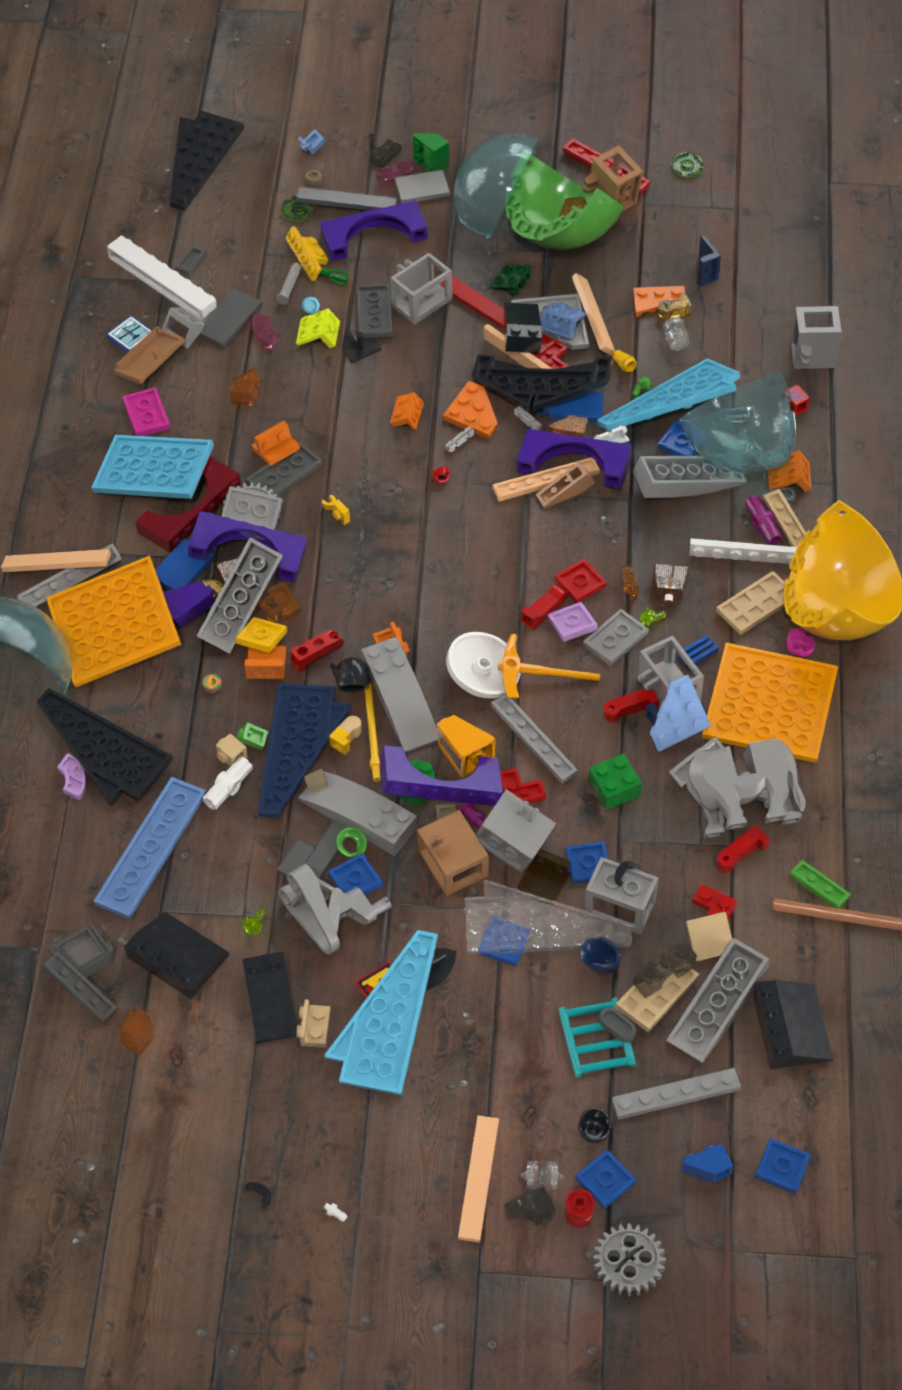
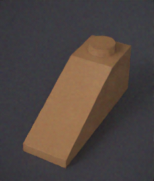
(566, 486)

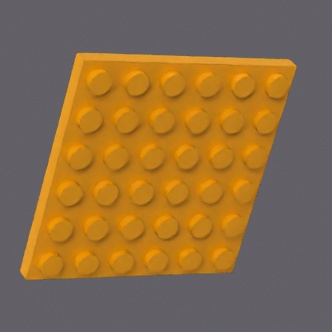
(114, 620)
(770, 697)

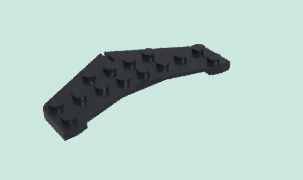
(542, 385)

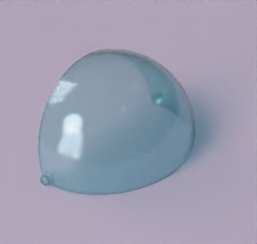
(489, 177)

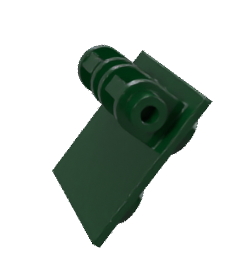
(512, 277)

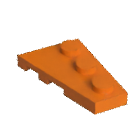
(648, 298)

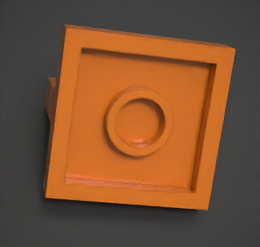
(275, 444)

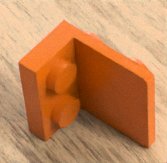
(793, 471)
(266, 665)

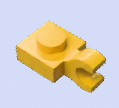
(339, 511)

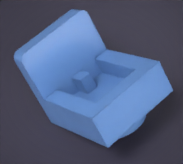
(312, 142)

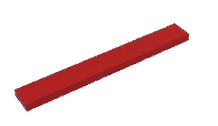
(482, 305)

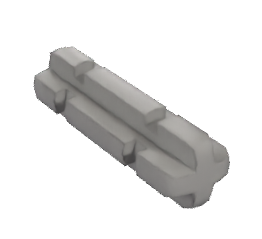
(527, 418)
(459, 439)

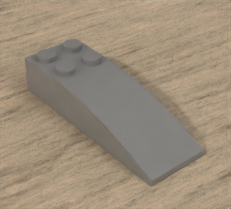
(682, 476)
(239, 595)
(400, 694)
(359, 807)
(719, 1000)

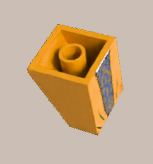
(464, 743)

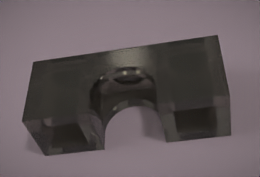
(675, 961)

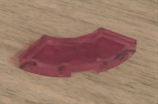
(399, 169)
(263, 331)

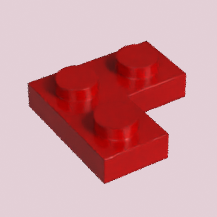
(551, 353)
(528, 791)
(714, 901)

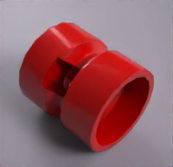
(579, 1208)

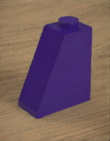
(189, 602)

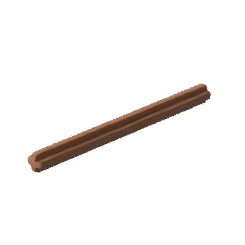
(837, 914)

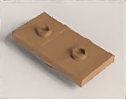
(148, 355)

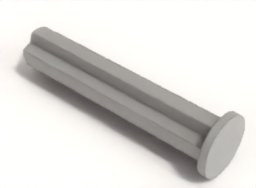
(283, 297)

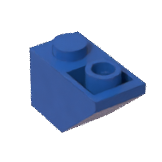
(709, 1164)

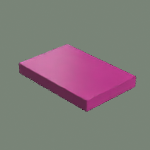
(146, 412)

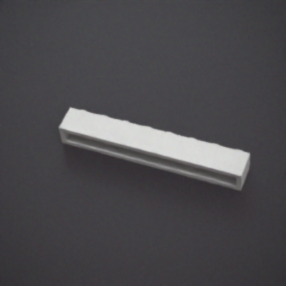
(162, 278)

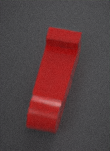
(546, 604)
(315, 649)
(629, 704)
(741, 848)

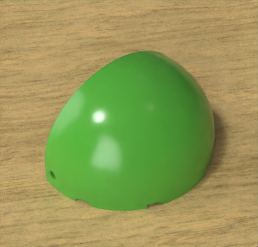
(539, 200)

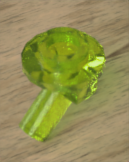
(648, 616)
(252, 924)

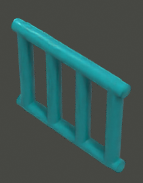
(575, 1050)

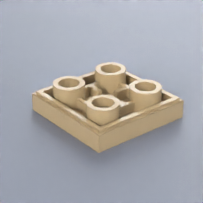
(709, 935)

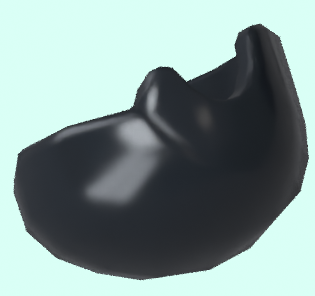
(594, 1125)

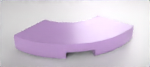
(74, 777)

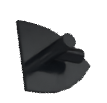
(357, 346)
(441, 966)

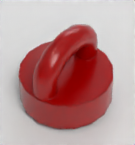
(440, 471)

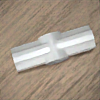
(227, 783)

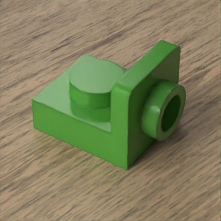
(252, 736)

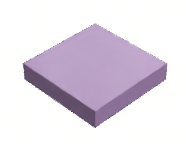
(572, 621)

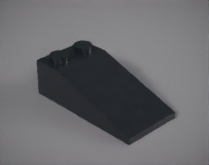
(522, 328)
(270, 997)

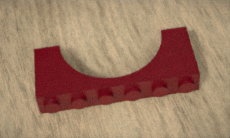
(171, 530)

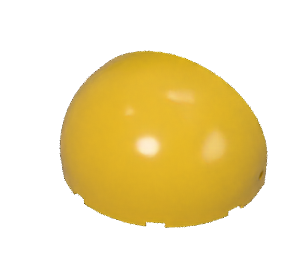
(843, 578)

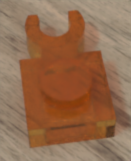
(630, 584)

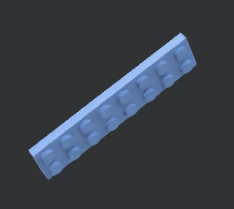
(150, 848)

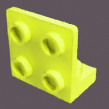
(319, 325)

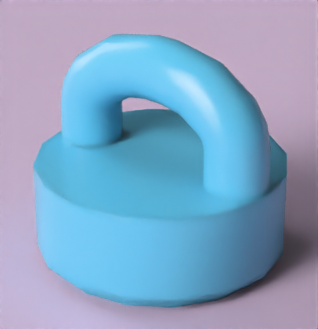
(310, 305)

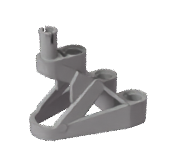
(322, 915)

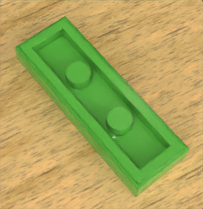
(819, 884)

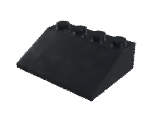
(175, 954)
(791, 1024)

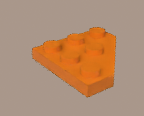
(472, 410)

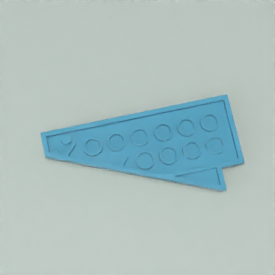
(690, 387)
(383, 1030)

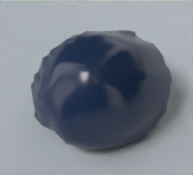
(601, 955)

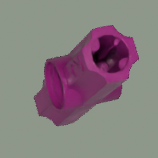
(763, 520)

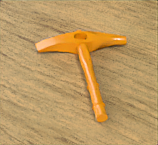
(512, 667)

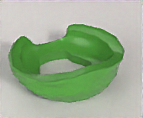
(359, 838)

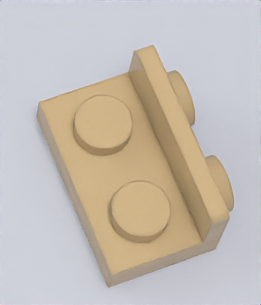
(314, 1024)

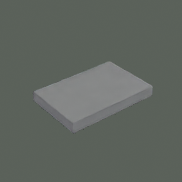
(422, 186)
(252, 507)
(615, 637)

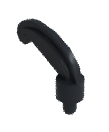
(621, 870)
(261, 1190)

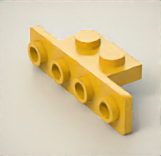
(308, 252)

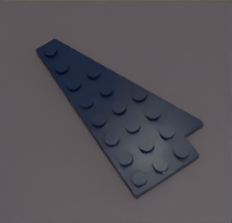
(298, 736)

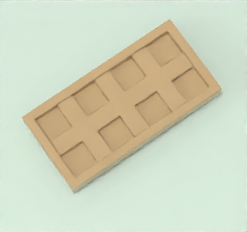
(753, 603)
(650, 1010)

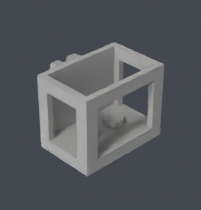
(416, 291)
(815, 345)
(662, 674)
(514, 831)
(634, 894)

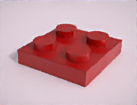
(580, 580)

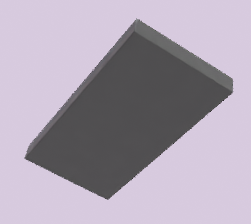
(374, 310)
(229, 317)
(287, 471)

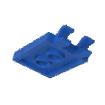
(585, 405)
(180, 568)

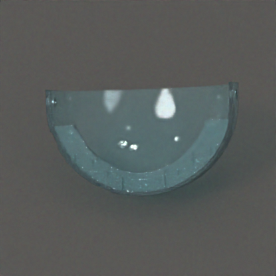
(745, 428)
(37, 635)

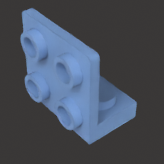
(561, 319)

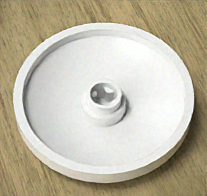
(474, 664)

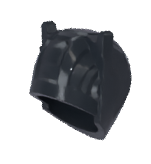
(351, 674)

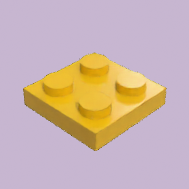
(261, 635)

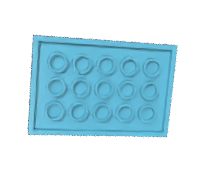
(153, 466)

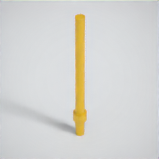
(374, 761)

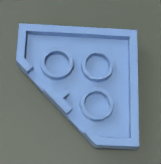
(678, 715)

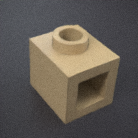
(230, 749)

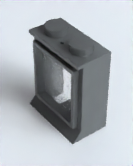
(85, 950)

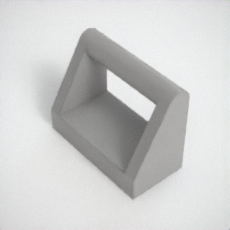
(178, 314)

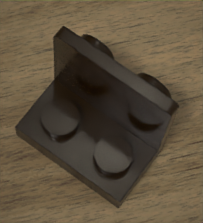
(545, 875)

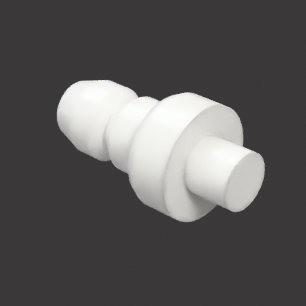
(332, 1210)

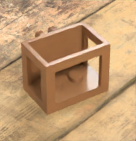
(623, 189)
(454, 851)

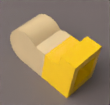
(345, 733)

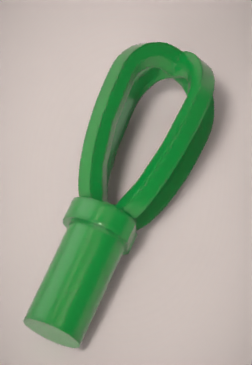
(329, 274)

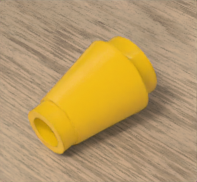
(625, 361)

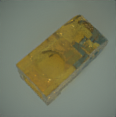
(674, 308)

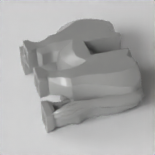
(768, 779)

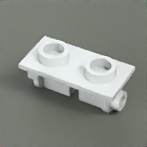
(616, 435)

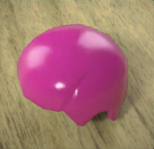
(799, 643)

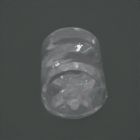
(676, 334)
(542, 1175)

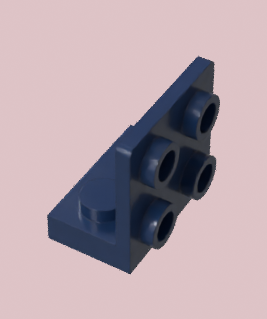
(709, 262)

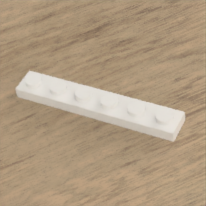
(741, 551)

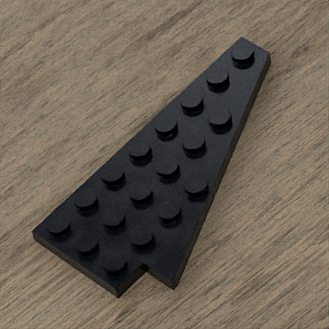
(198, 152)
(109, 754)

